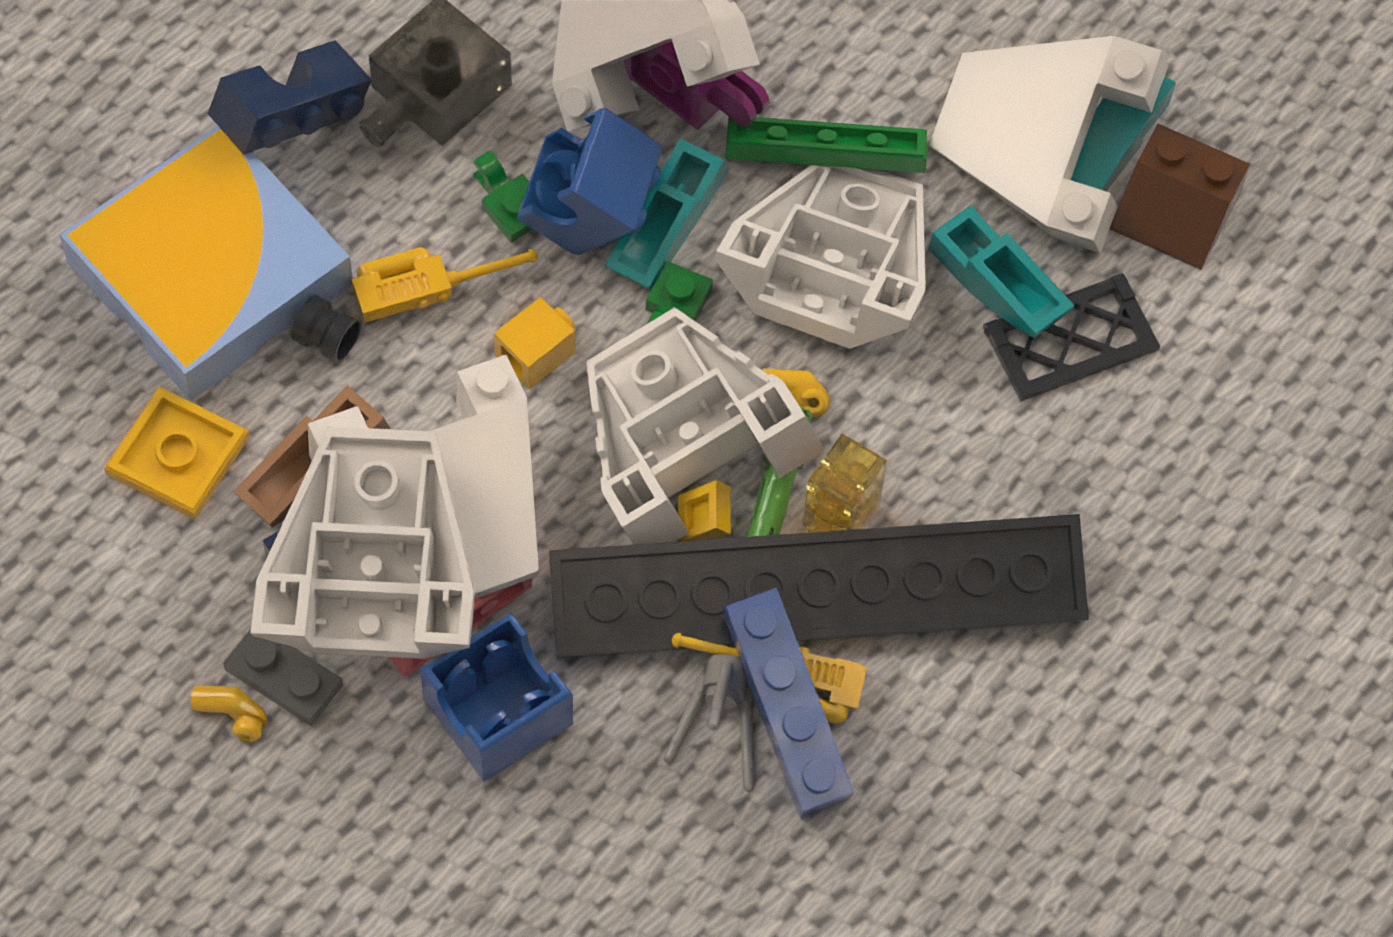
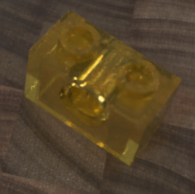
(844, 488)

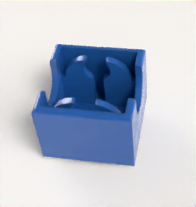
(591, 186)
(496, 697)

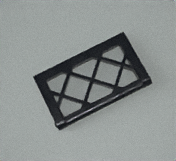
(1065, 373)

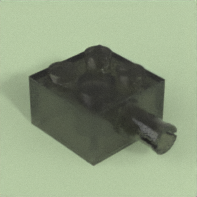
(435, 74)

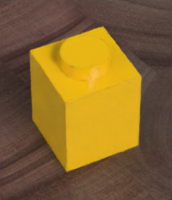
(536, 341)

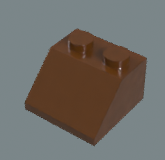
(1180, 196)

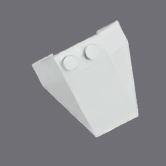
(832, 254)
(369, 553)

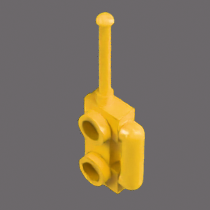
(418, 288)
(836, 677)

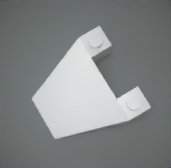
(600, 34)
(1023, 117)
(676, 409)
(486, 473)

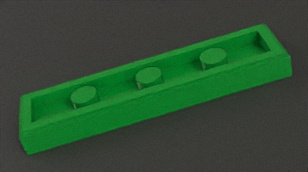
(828, 144)

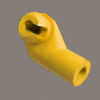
(805, 389)
(236, 704)

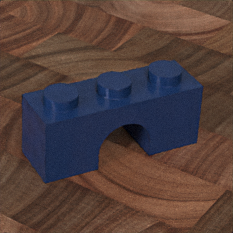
(320, 91)

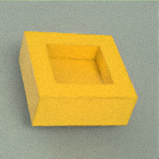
(706, 511)

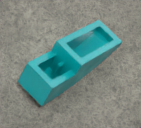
(1115, 138)
(672, 212)
(998, 273)

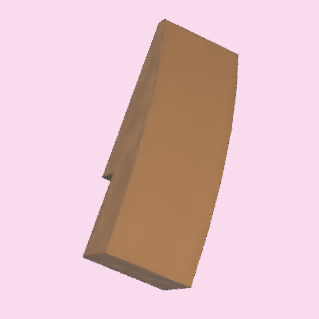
(279, 476)

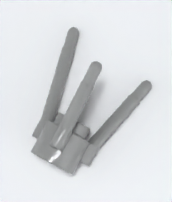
(723, 688)

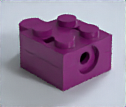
(662, 77)

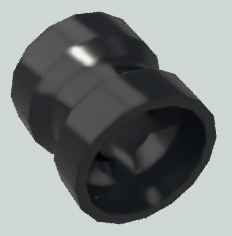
(326, 328)

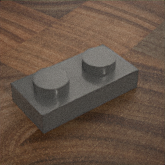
(284, 676)

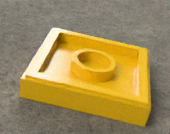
(177, 452)

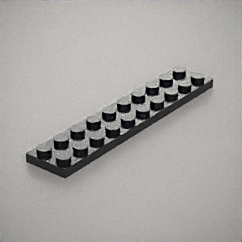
(827, 580)

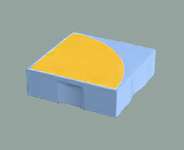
(206, 260)

